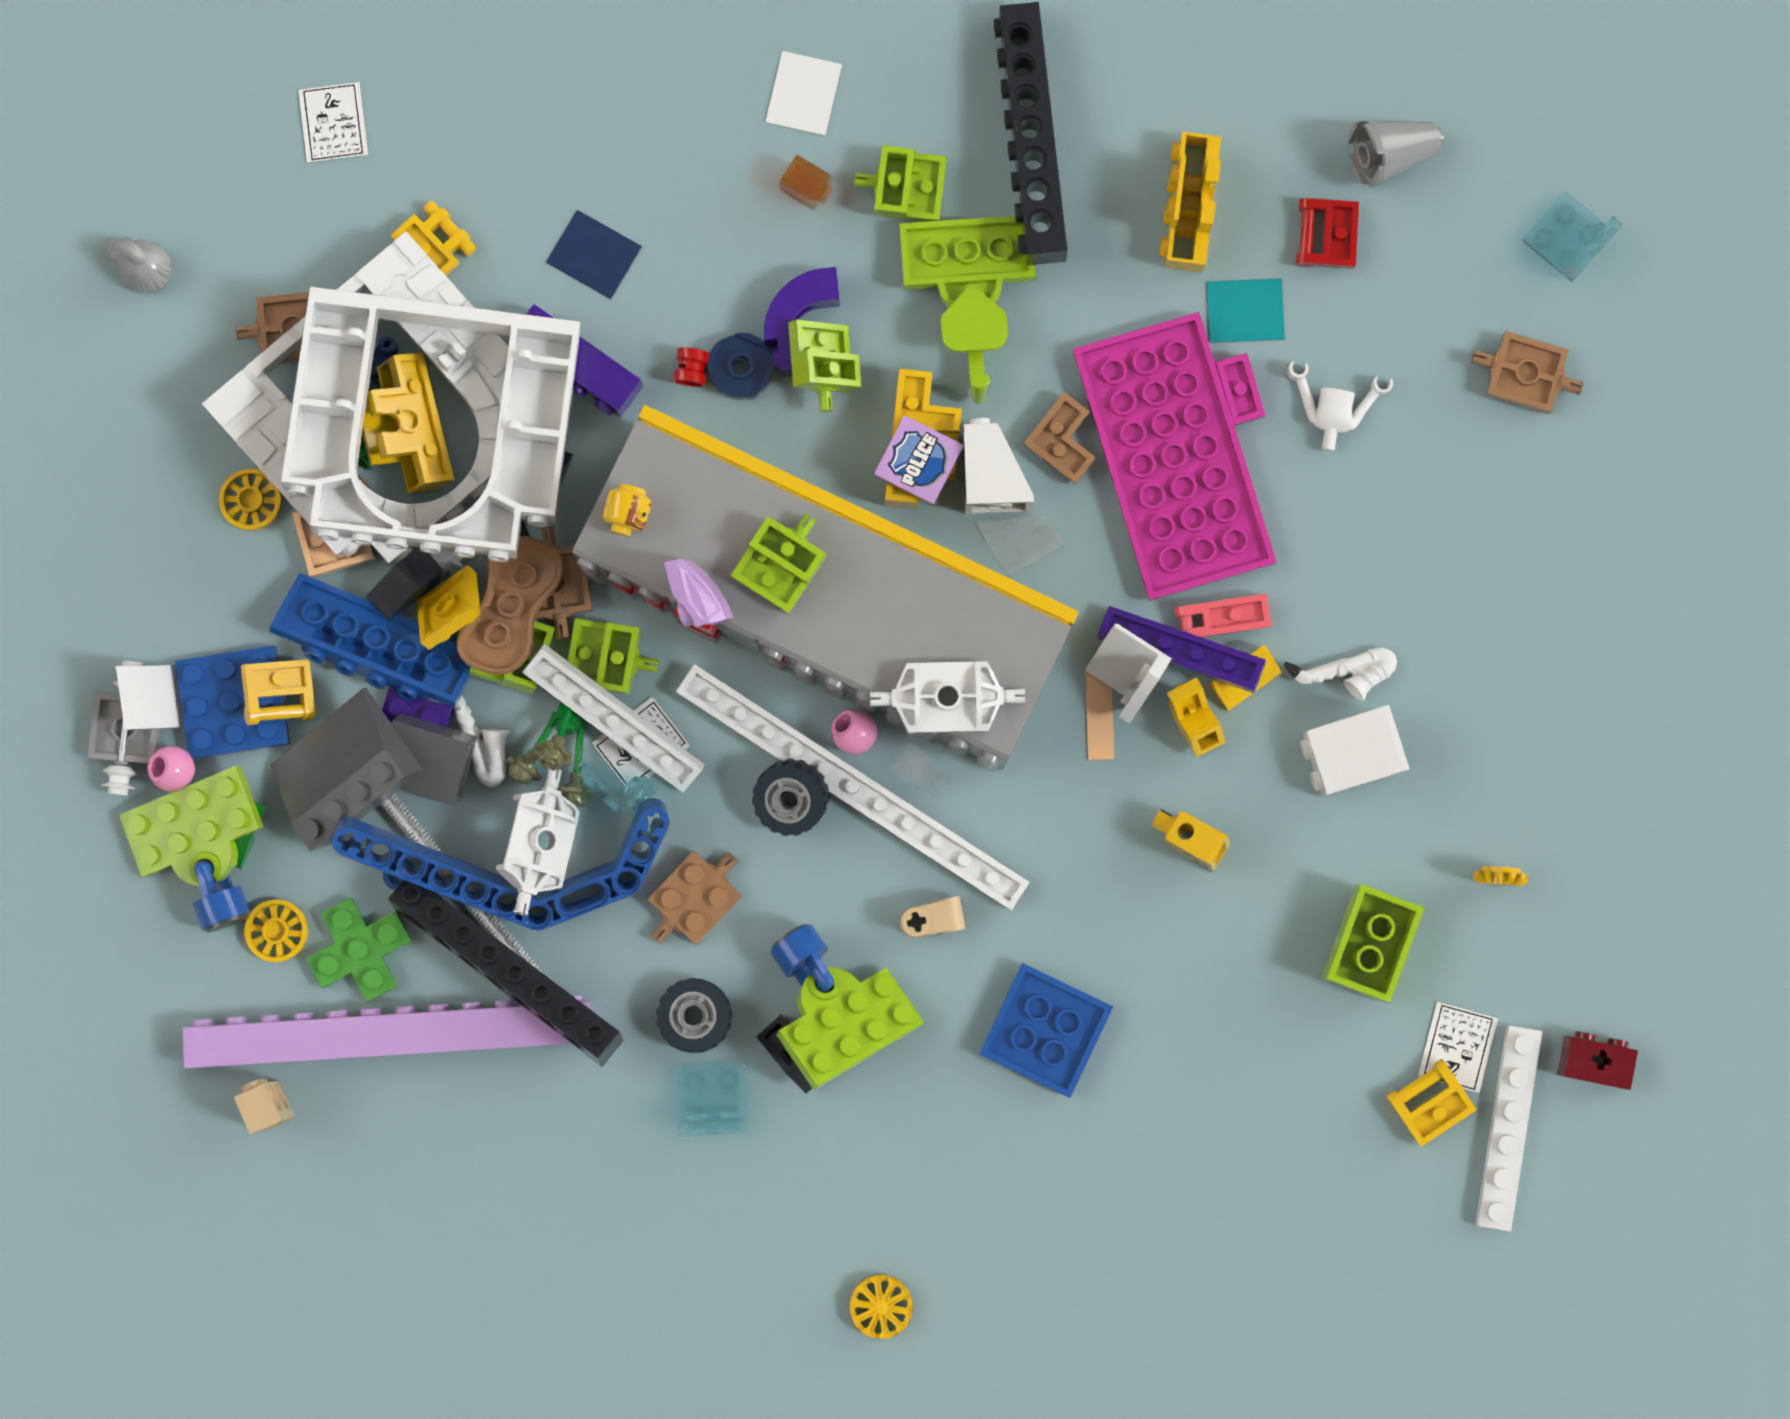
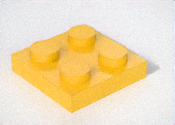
(448, 607)

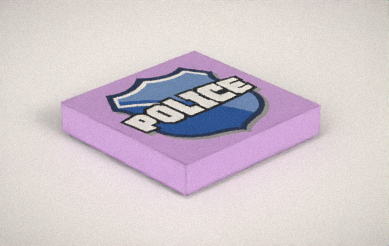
(918, 460)

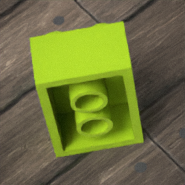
(1372, 943)

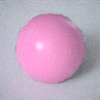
(854, 731)
(171, 768)

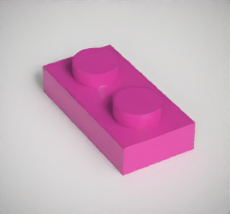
(1240, 389)

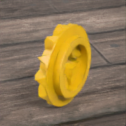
(1500, 876)

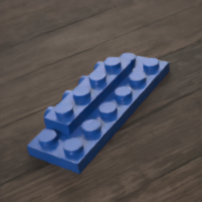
(361, 641)

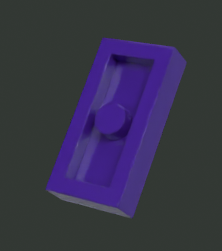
(424, 710)

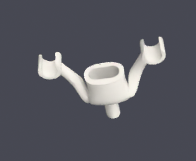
(1334, 407)

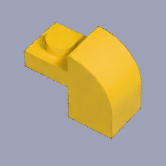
(1195, 717)

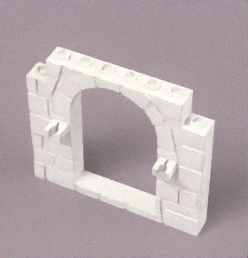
(470, 361)
(332, 408)

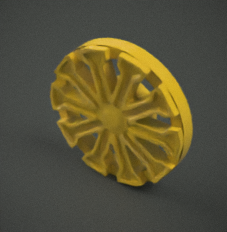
(249, 500)
(276, 930)
(881, 1306)

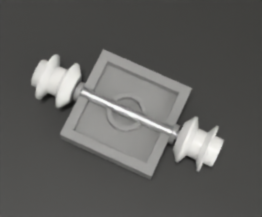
(113, 743)

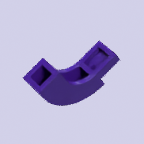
(799, 296)

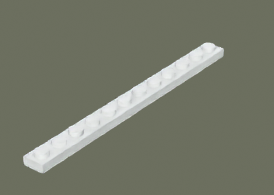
(854, 788)

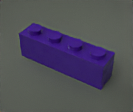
(601, 376)

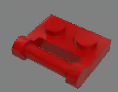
(1339, 233)

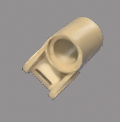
(938, 916)

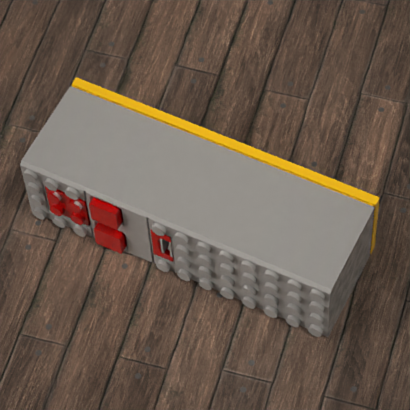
(868, 609)

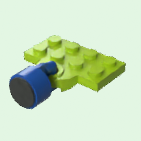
(196, 837)
(840, 1016)

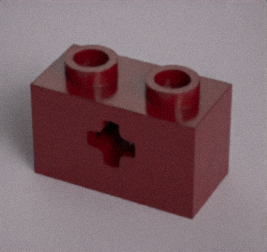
(1617, 1065)

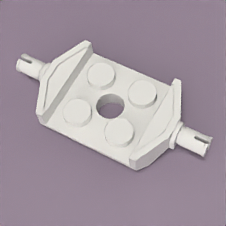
(919, 704)
(525, 862)

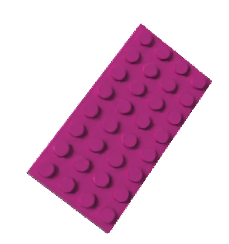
(1174, 456)

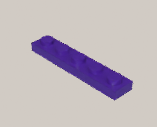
(1191, 651)

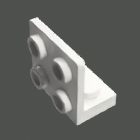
(1128, 667)

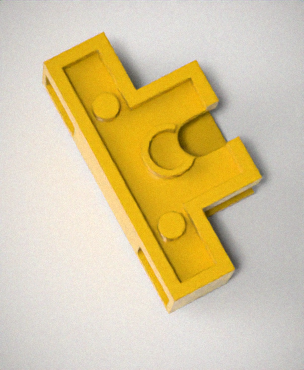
(1192, 206)
(913, 402)
(405, 425)

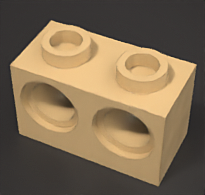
(263, 1105)

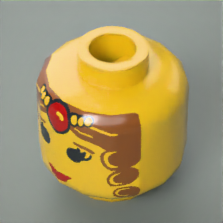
(626, 509)

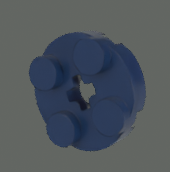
(724, 375)

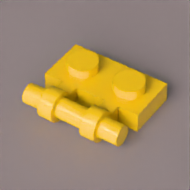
(423, 235)

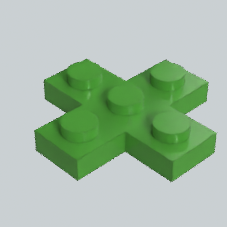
(359, 949)

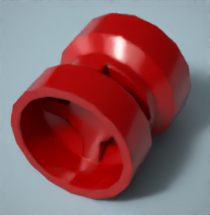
(690, 367)

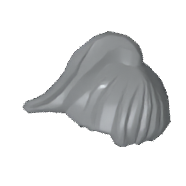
(140, 263)

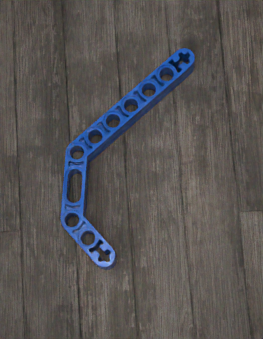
(496, 885)

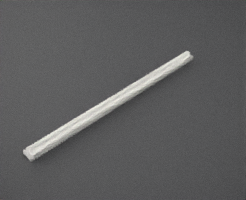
(415, 834)

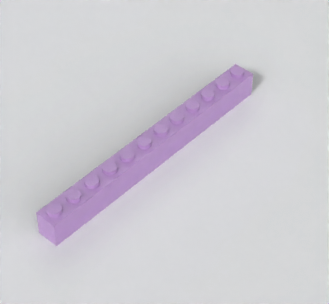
(365, 1034)

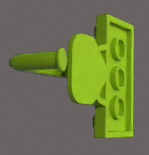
(967, 266)

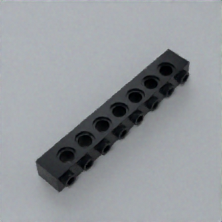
(1025, 22)
(507, 971)

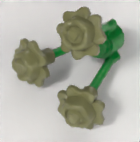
(554, 755)

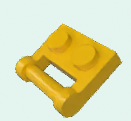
(275, 680)
(1437, 1112)

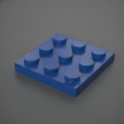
(215, 705)
(1046, 1030)

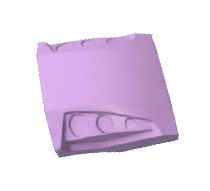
(696, 594)

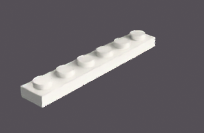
(613, 718)
(1508, 1128)

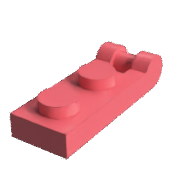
(1226, 616)

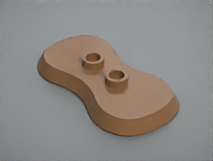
(514, 593)

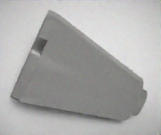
(1391, 148)

